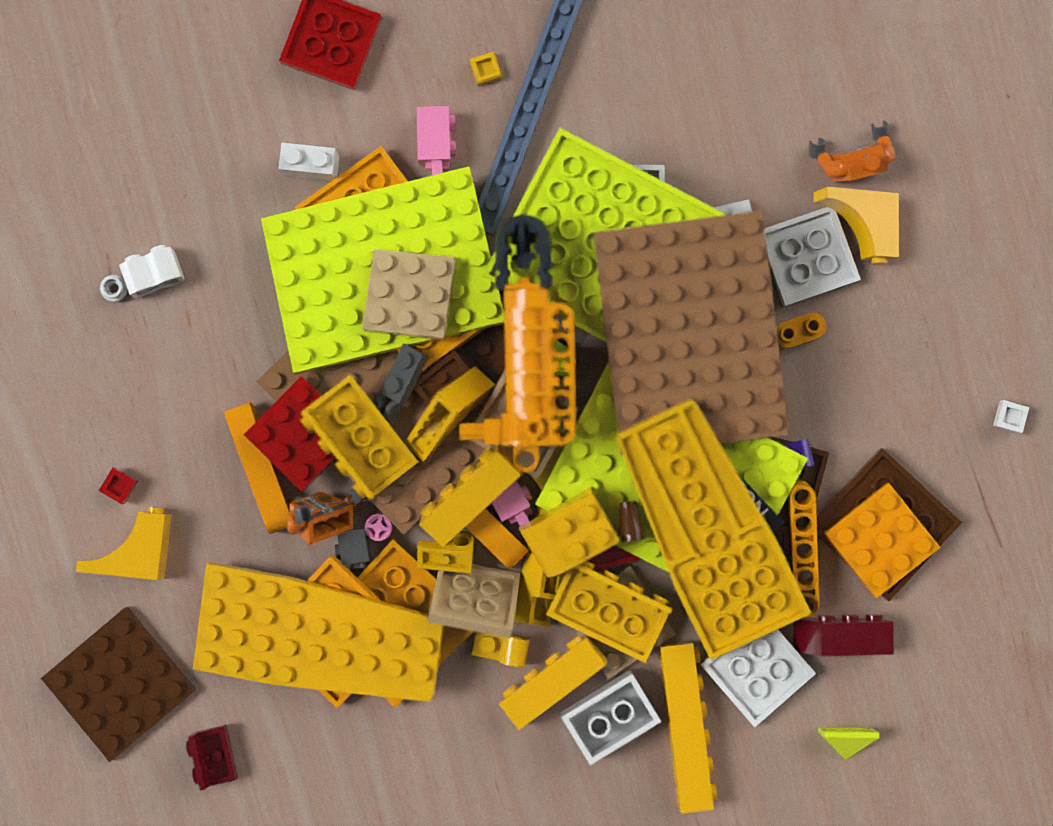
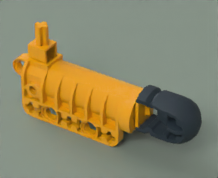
(529, 350)

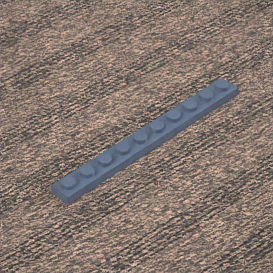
(527, 112)

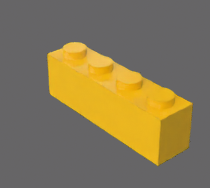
(469, 495)
(553, 681)

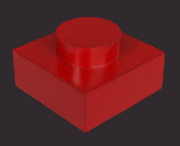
(118, 485)

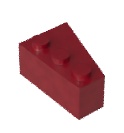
(844, 636)

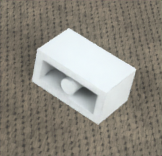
(308, 162)

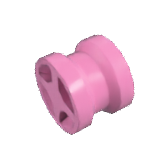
(374, 527)

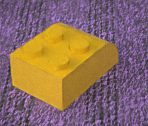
(569, 533)

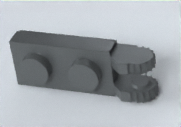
(400, 382)

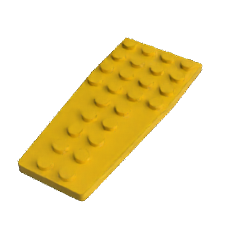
(709, 531)
(313, 636)

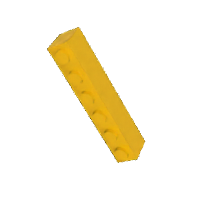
(686, 726)

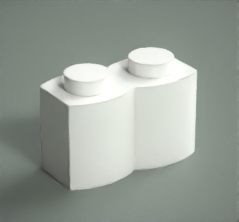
(151, 272)

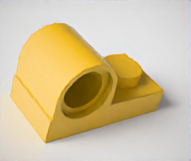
(453, 557)
(506, 650)

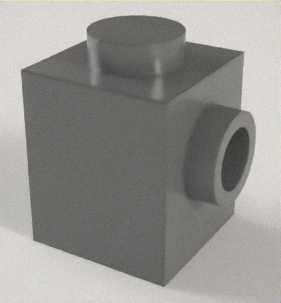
(353, 548)

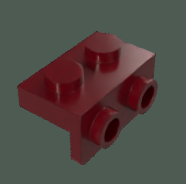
(211, 757)

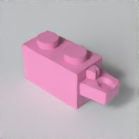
(434, 138)
(514, 504)

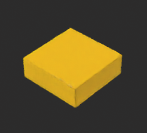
(485, 68)

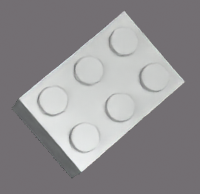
(610, 717)

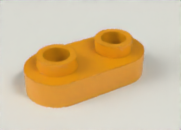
(800, 330)

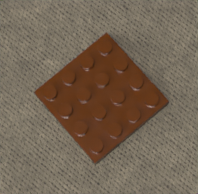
(875, 473)
(118, 684)

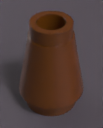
(630, 522)

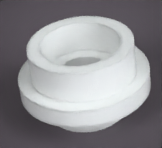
(108, 282)

